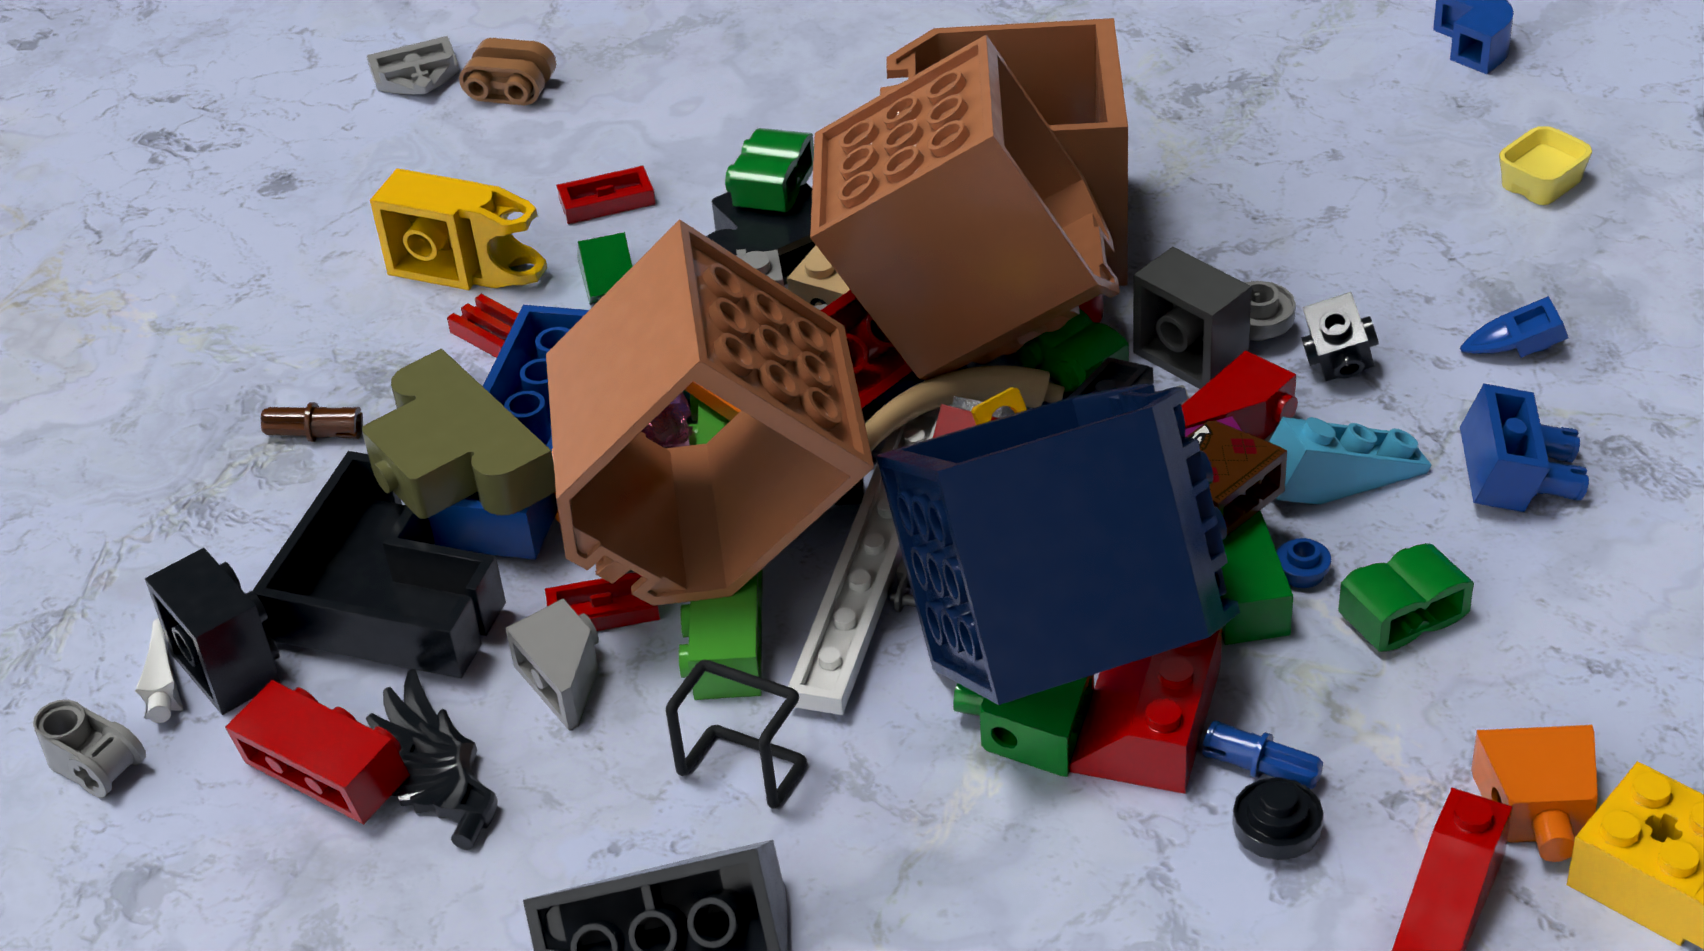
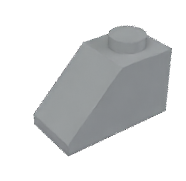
(557, 658)

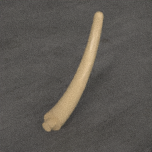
(969, 383)

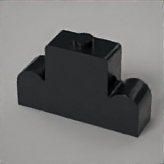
(765, 229)

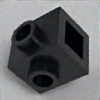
(1338, 337)

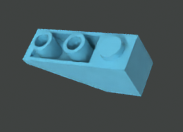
(1343, 460)

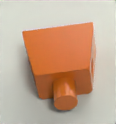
(1546, 779)

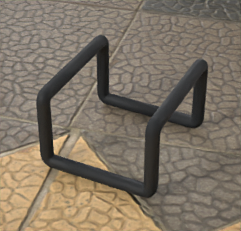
(684, 765)

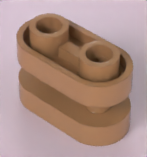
(508, 71)

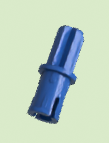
(1261, 754)

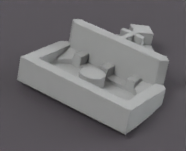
(414, 67)

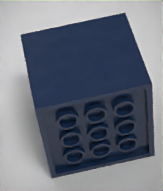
(1060, 540)

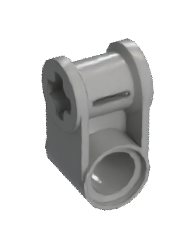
(85, 745)

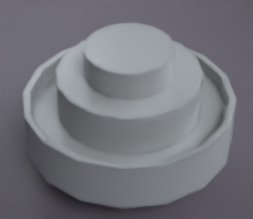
(1271, 310)

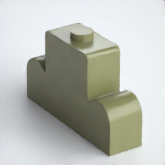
(455, 442)

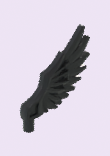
(437, 762)

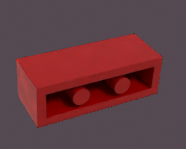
(319, 750)

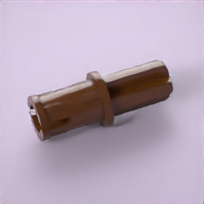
(313, 421)

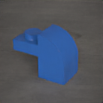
(1477, 30)

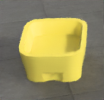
(1543, 164)

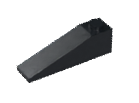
(694, 904)

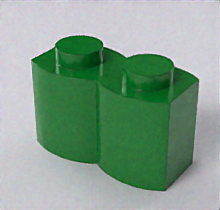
(771, 169)
(1074, 350)
(1405, 597)

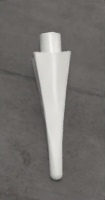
(157, 679)

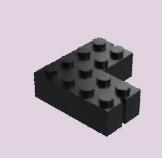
(374, 585)

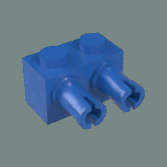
(1511, 449)

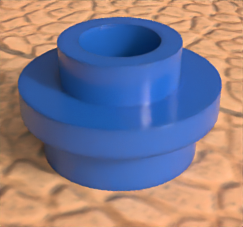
(1304, 562)

